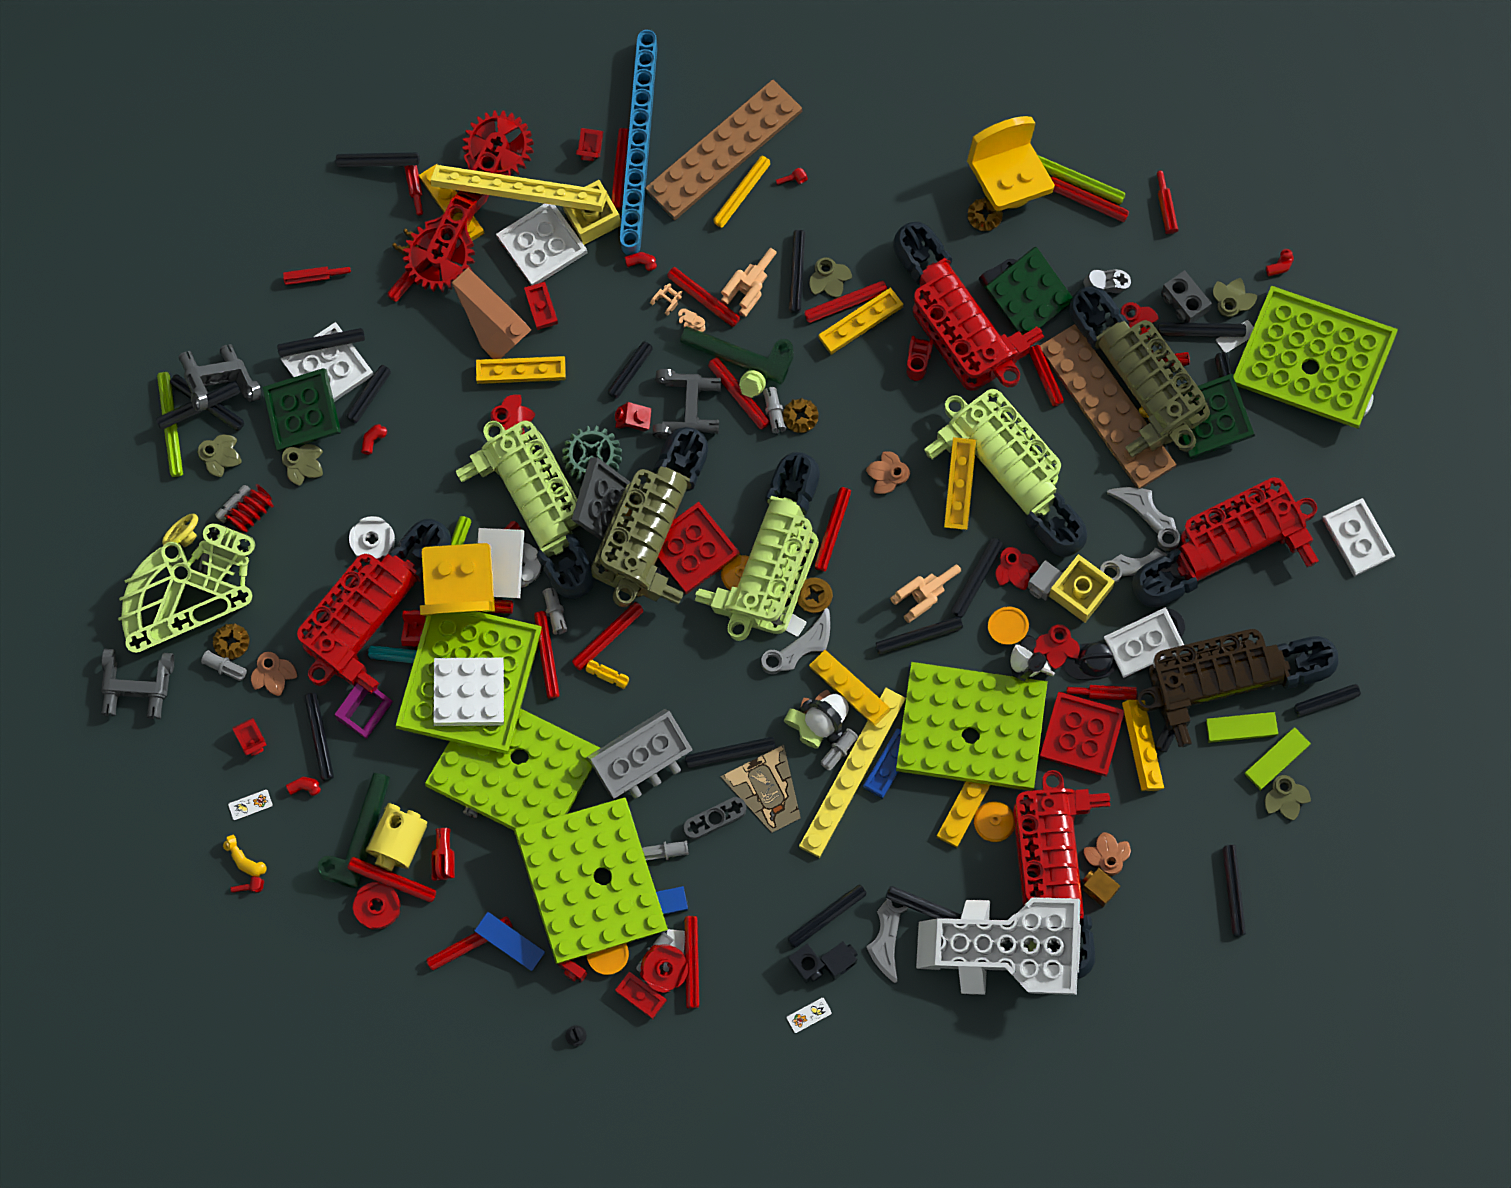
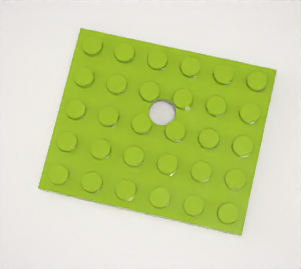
(1300, 329)
(470, 636)
(1001, 709)
(514, 792)
(561, 867)

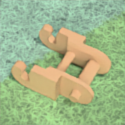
(661, 294)
(692, 320)

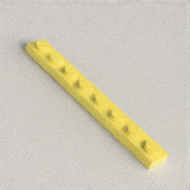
(519, 188)
(850, 777)

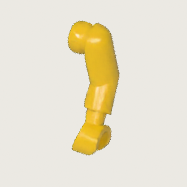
(243, 864)

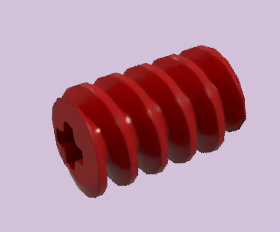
(250, 509)

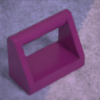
(353, 701)

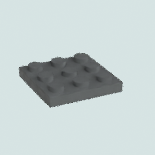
(598, 498)

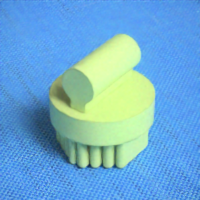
(752, 383)

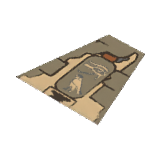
(767, 788)

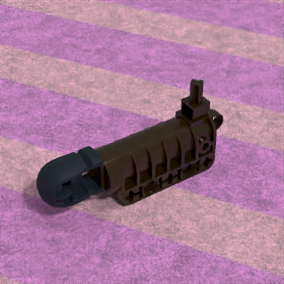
(1228, 674)

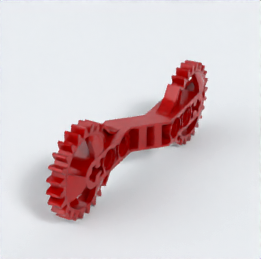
(467, 202)

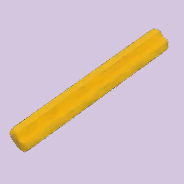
(741, 191)

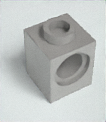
(1043, 580)

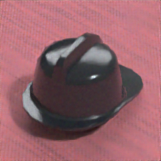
(1094, 661)

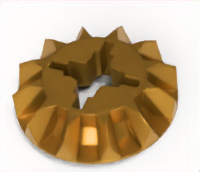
(978, 221)
(803, 424)
(818, 586)
(236, 649)

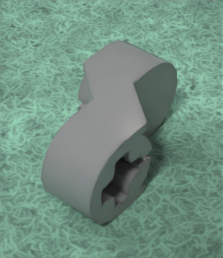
(1109, 281)

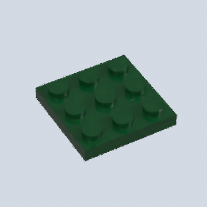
(1029, 292)
(301, 409)
(1227, 418)

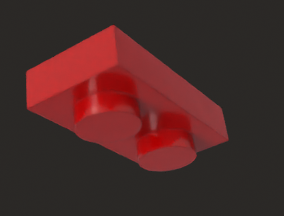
(541, 305)
(641, 995)

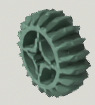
(603, 441)

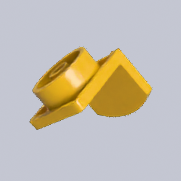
(1008, 164)
(457, 579)

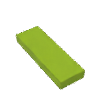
(1241, 727)
(1277, 759)

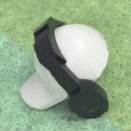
(1027, 664)
(826, 716)

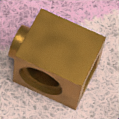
(1100, 886)

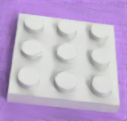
(541, 243)
(343, 364)
(468, 691)

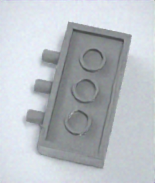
(640, 755)

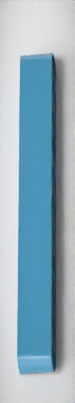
(638, 151)

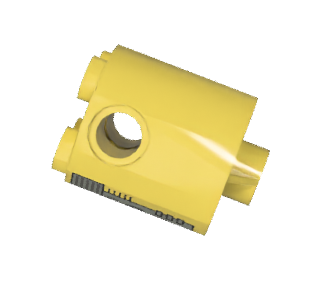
(396, 838)

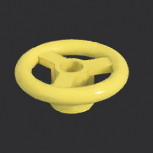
(182, 533)

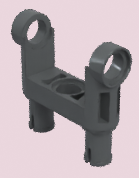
(230, 370)
(694, 385)
(114, 688)

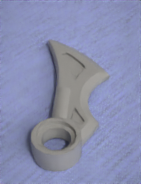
(1142, 503)
(1128, 566)
(813, 640)
(883, 947)

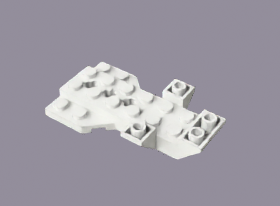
(976, 945)

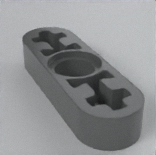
(716, 809)

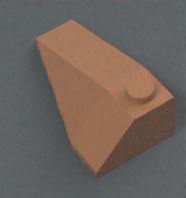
(491, 318)

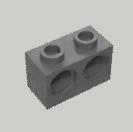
(1191, 296)

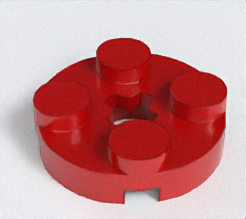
(364, 900)
(675, 961)

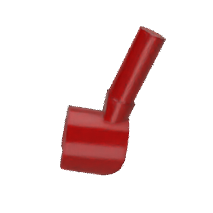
(798, 174)
(256, 885)

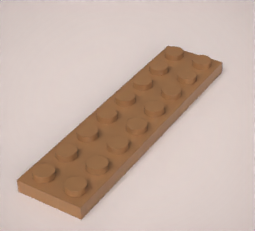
(723, 149)
(1104, 404)

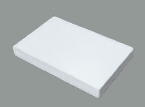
(1358, 537)
(506, 559)
(1140, 642)

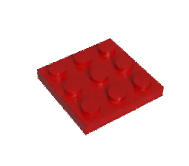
(695, 548)
(1082, 734)

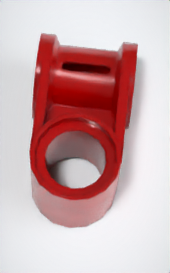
(919, 354)

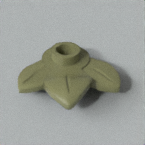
(829, 281)
(1233, 295)
(222, 455)
(305, 465)
(1286, 801)

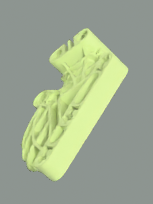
(223, 554)

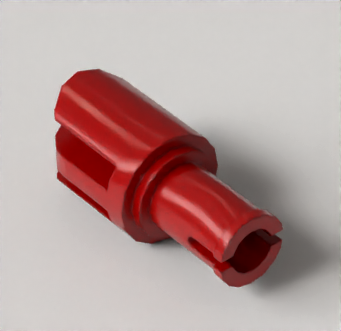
(442, 857)

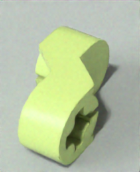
(797, 720)

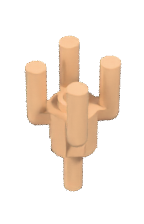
(748, 283)
(924, 591)

